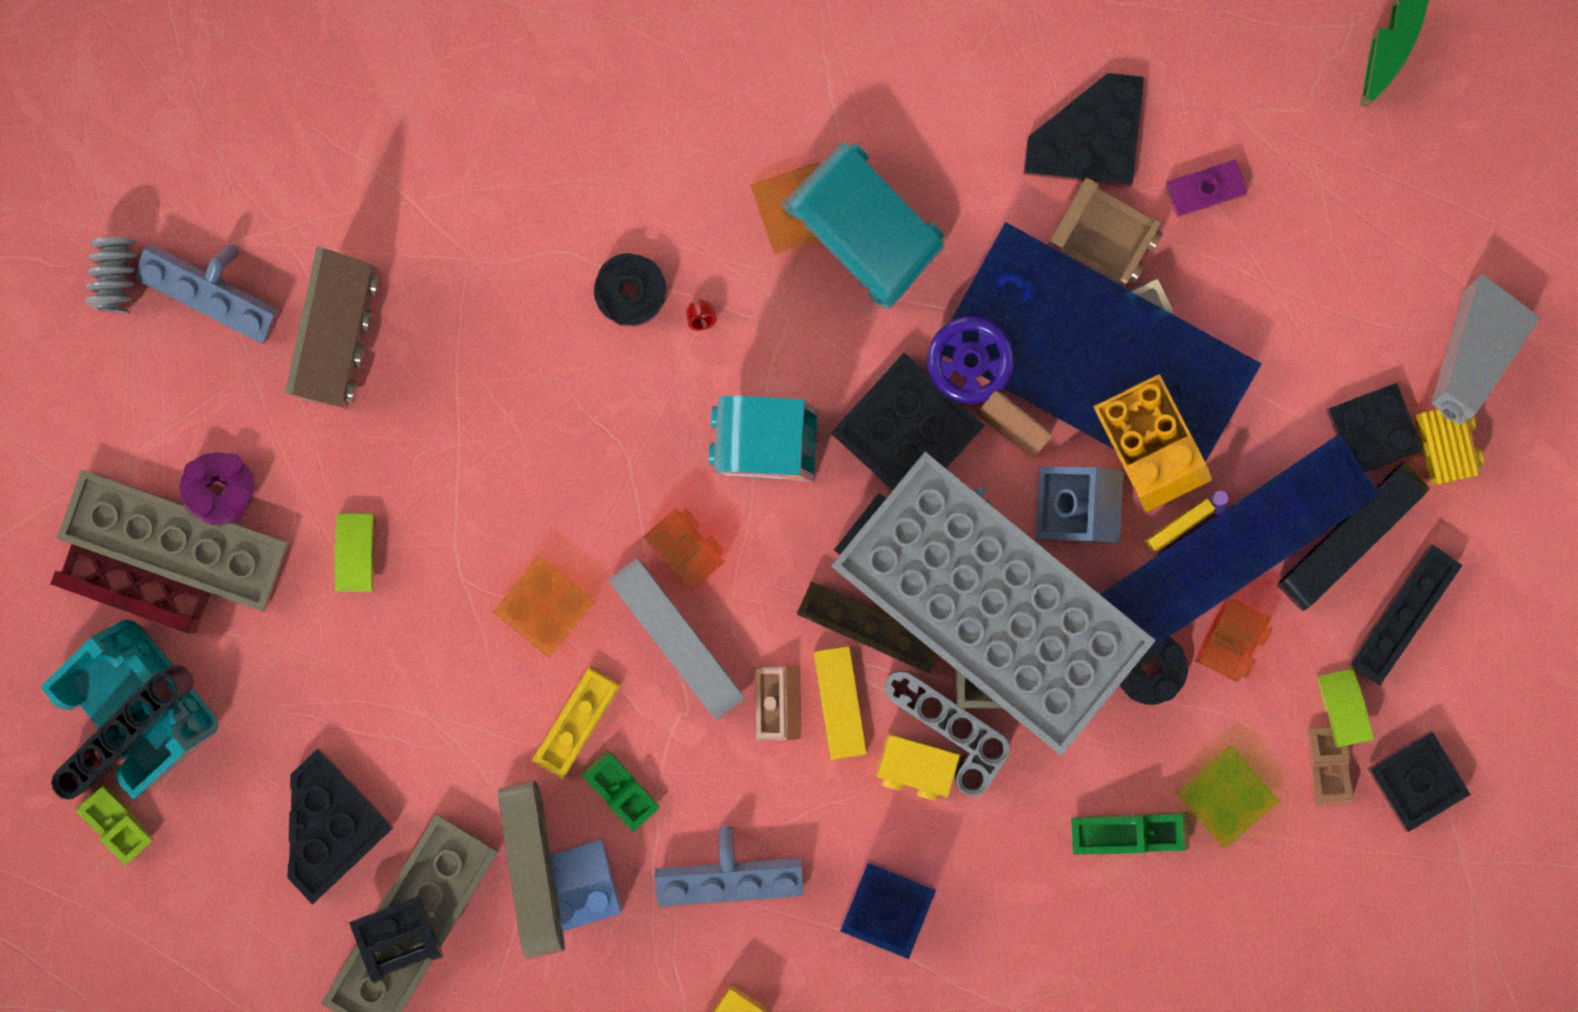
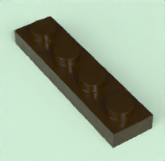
(865, 626)

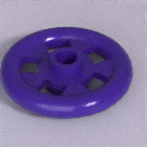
(952, 335)

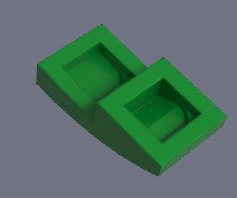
(620, 790)

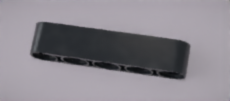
(1352, 538)
(135, 724)

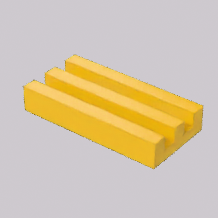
(1179, 525)

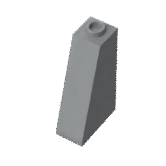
(1480, 348)

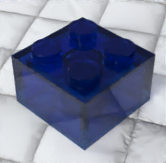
(887, 908)

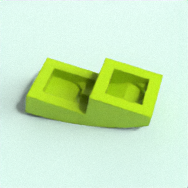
(354, 552)
(1345, 708)
(114, 823)

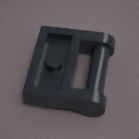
(391, 927)

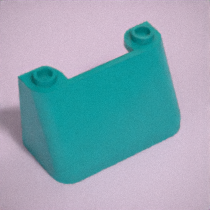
(865, 224)
(106, 676)

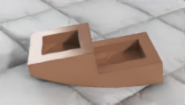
(1328, 768)

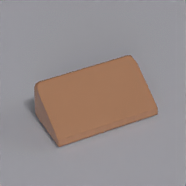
(1014, 424)
(777, 703)

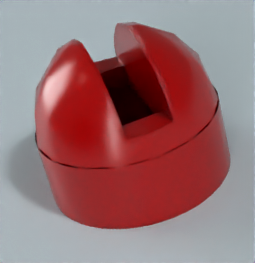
(700, 315)

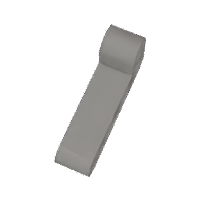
(943, 724)

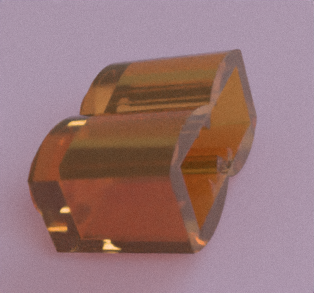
(684, 548)
(1233, 640)

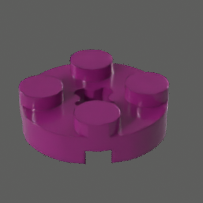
(211, 468)

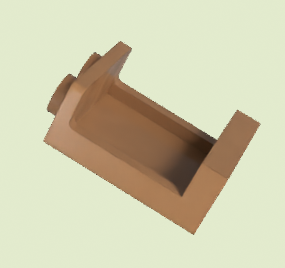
(1105, 234)

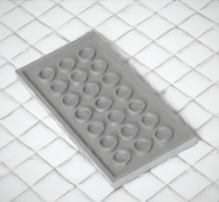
(993, 603)

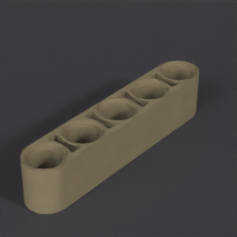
(531, 869)

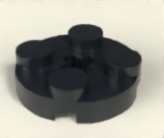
(610, 284)
(1163, 685)

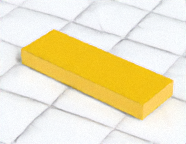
(839, 703)
(576, 723)

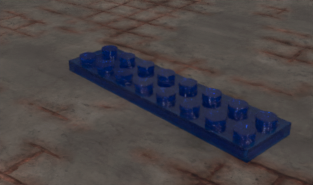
(1243, 541)

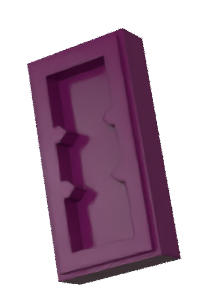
(1206, 188)

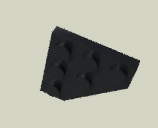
(1091, 135)
(328, 826)

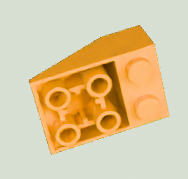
(1153, 443)

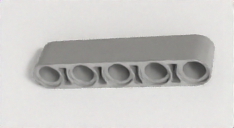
(676, 639)

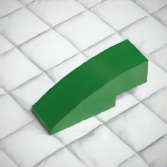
(1392, 46)
(1130, 833)

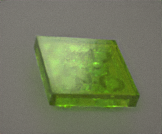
(1227, 796)

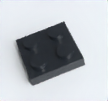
(1376, 427)
(1418, 781)

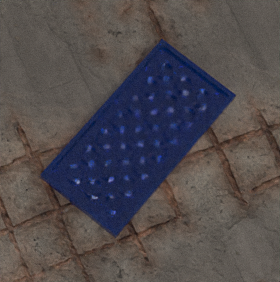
(1092, 339)

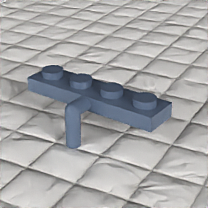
(207, 291)
(728, 879)

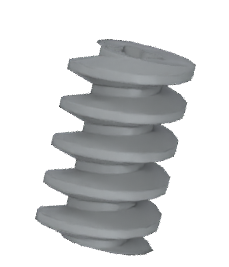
(110, 274)

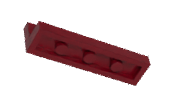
(127, 602)

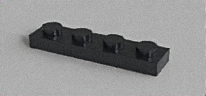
(1405, 614)

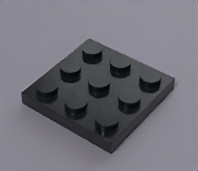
(902, 421)

